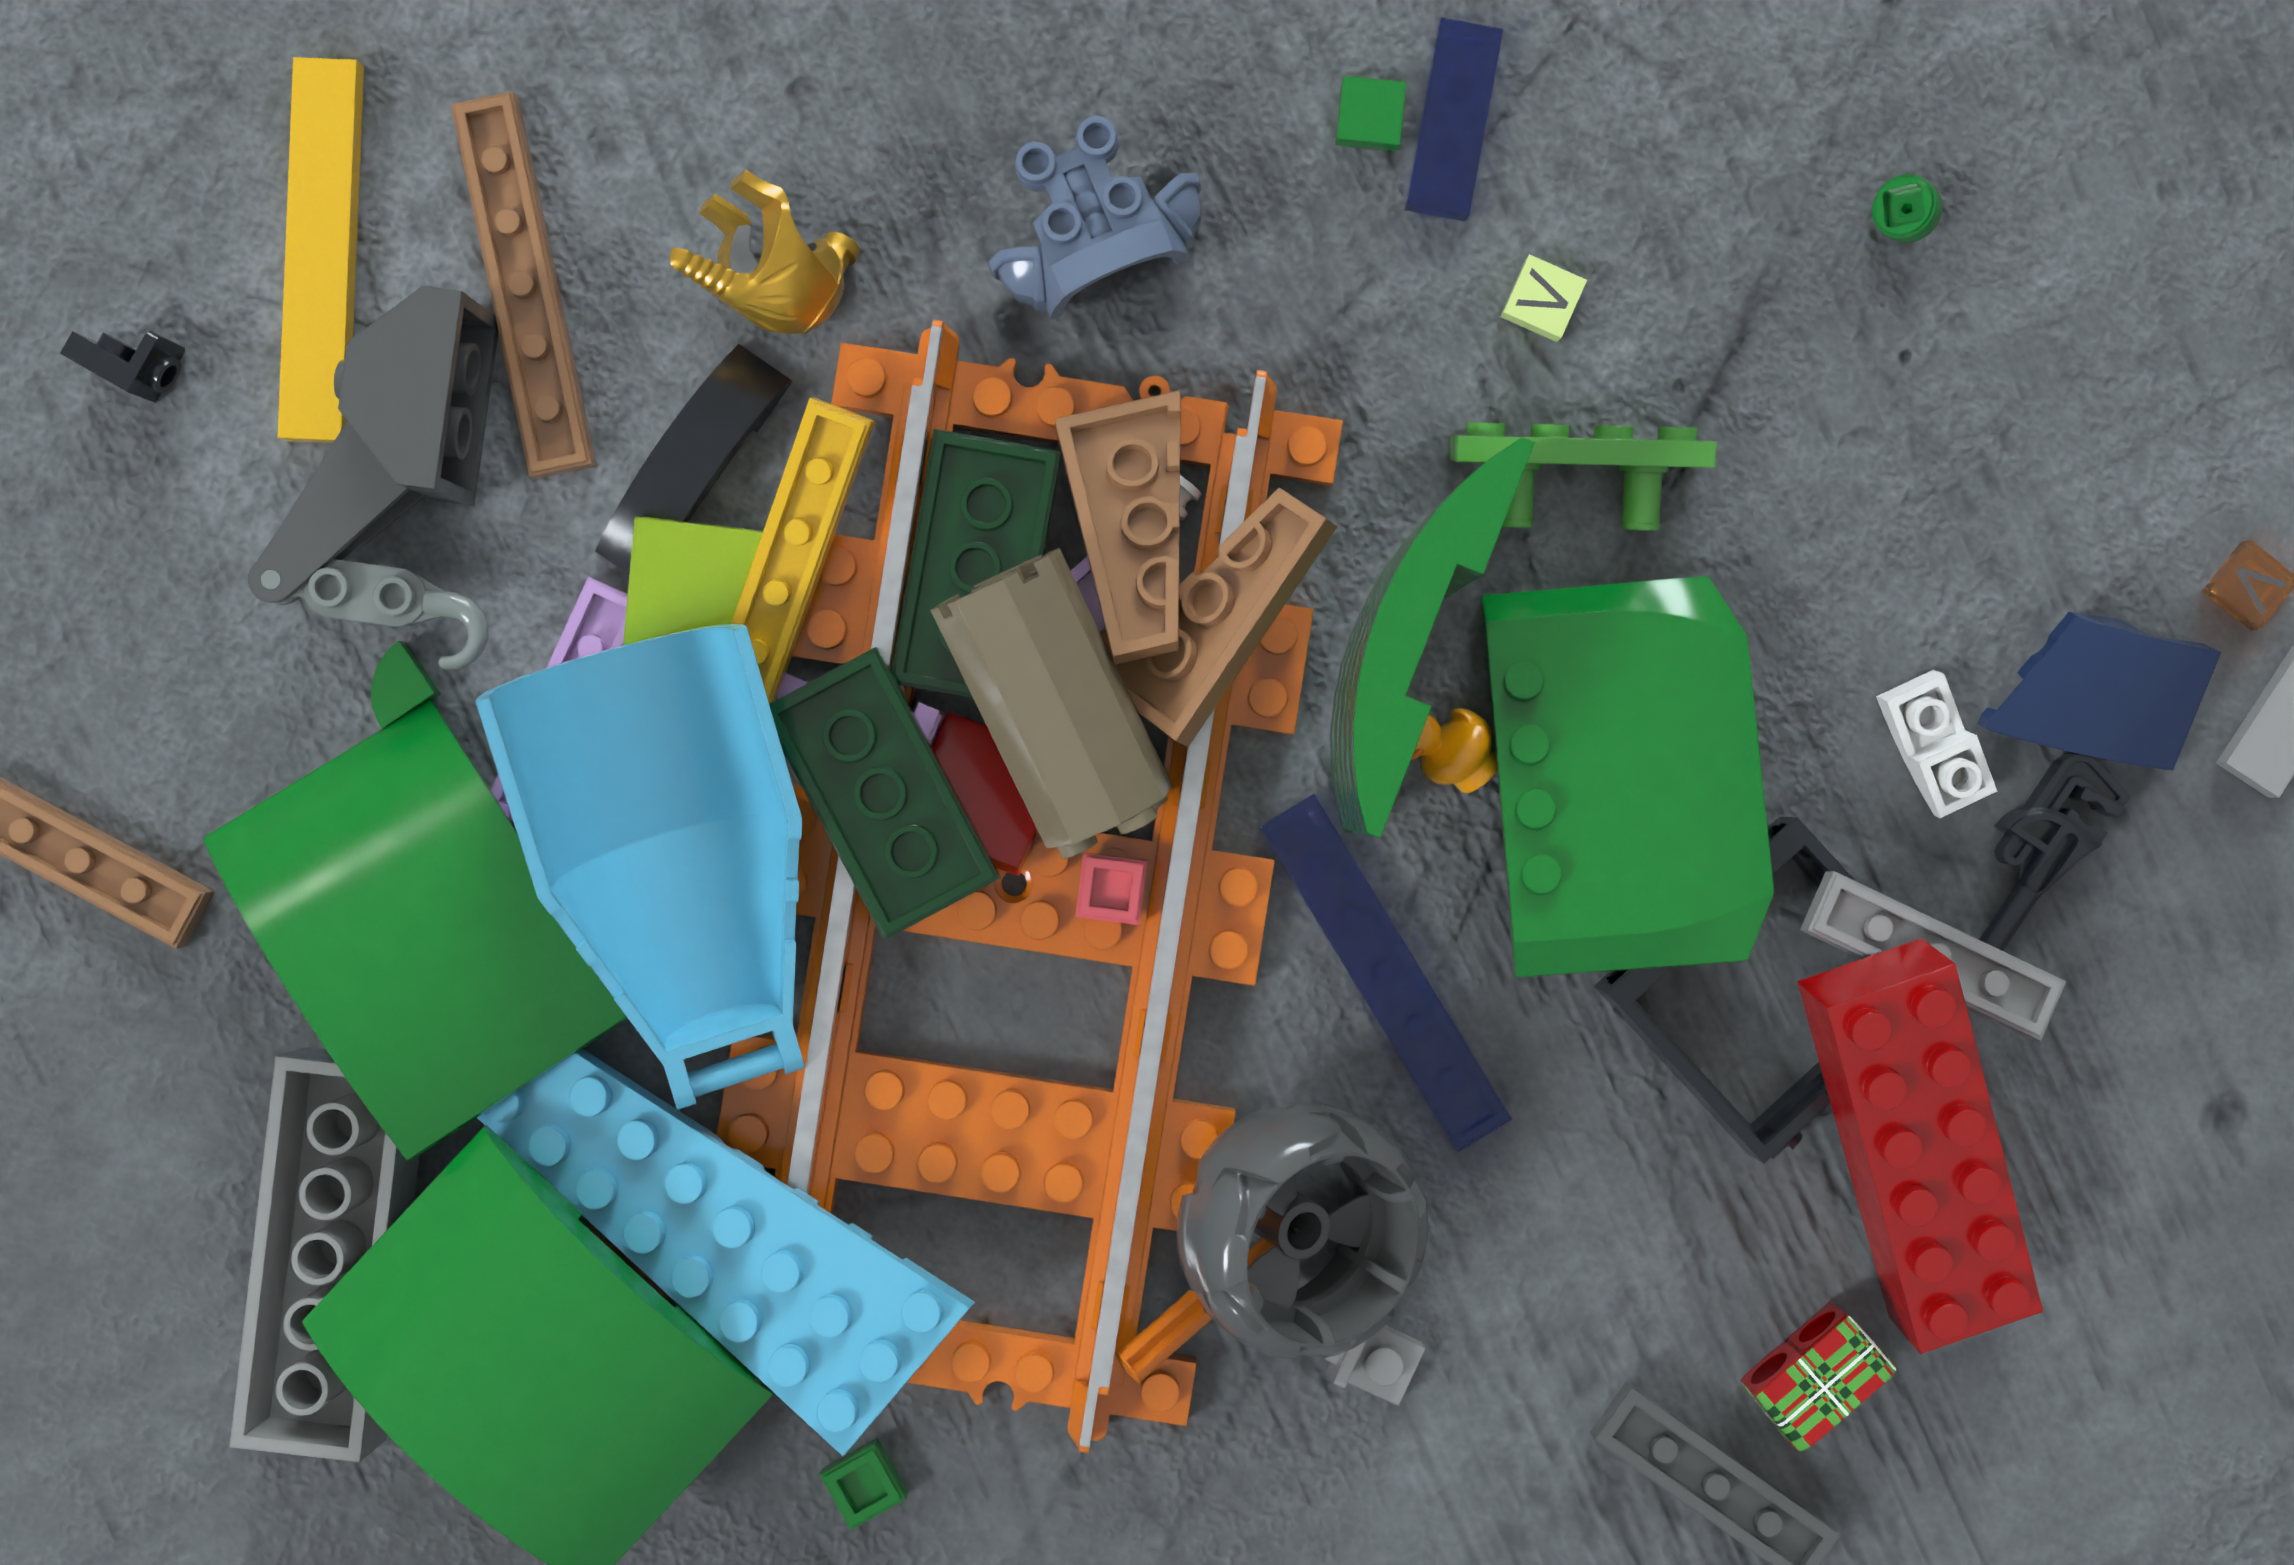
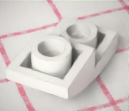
(1934, 744)

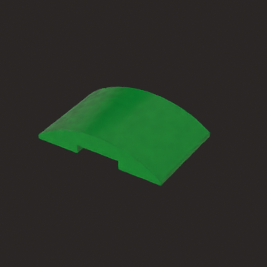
(412, 930)
(530, 1362)

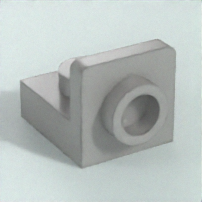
(1379, 1365)

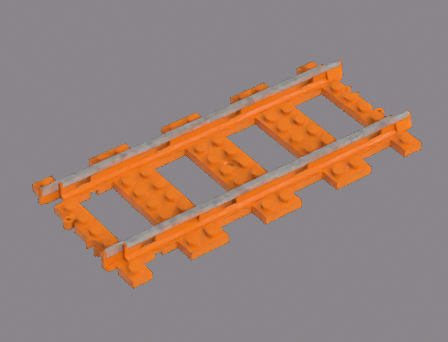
(1203, 914)

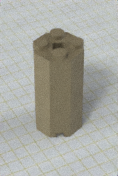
(1054, 703)

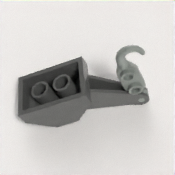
(413, 430)

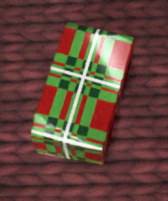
(1818, 1376)

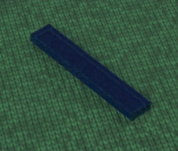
(1385, 972)

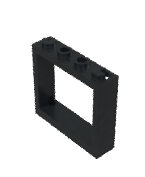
(1808, 1097)

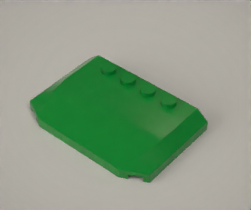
(1627, 777)

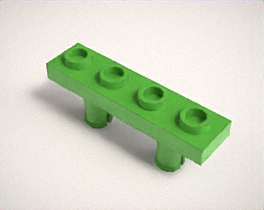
(1612, 445)

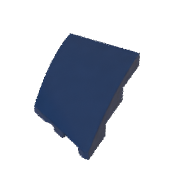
(2108, 692)

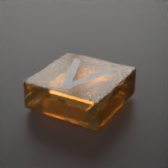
(2250, 585)

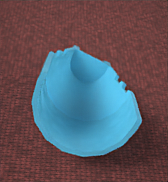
(664, 839)

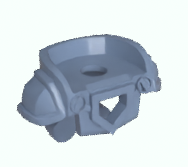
(1093, 220)

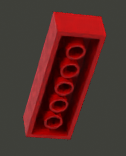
(1921, 1144)

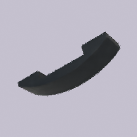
(696, 448)

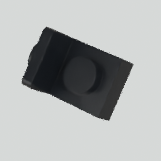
(138, 371)

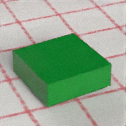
(1370, 113)
(864, 1484)

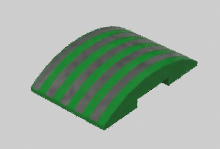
(1372, 717)

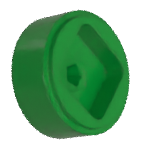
(1907, 208)

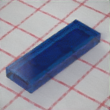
(1453, 119)

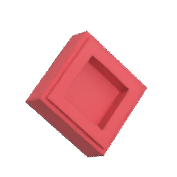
(1111, 888)

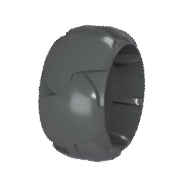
(1251, 1187)

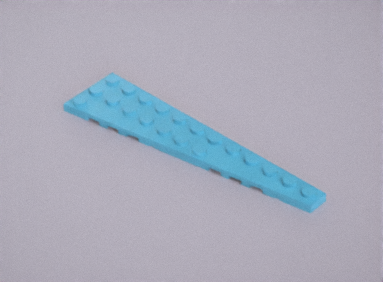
(753, 1261)

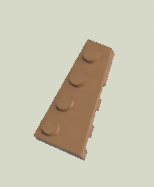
(1128, 508)
(1227, 615)

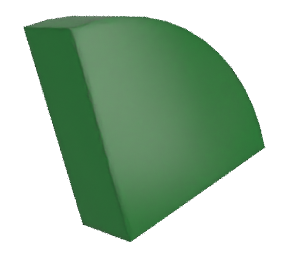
(400, 685)

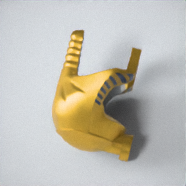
(792, 284)

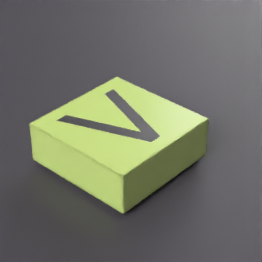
(1543, 298)

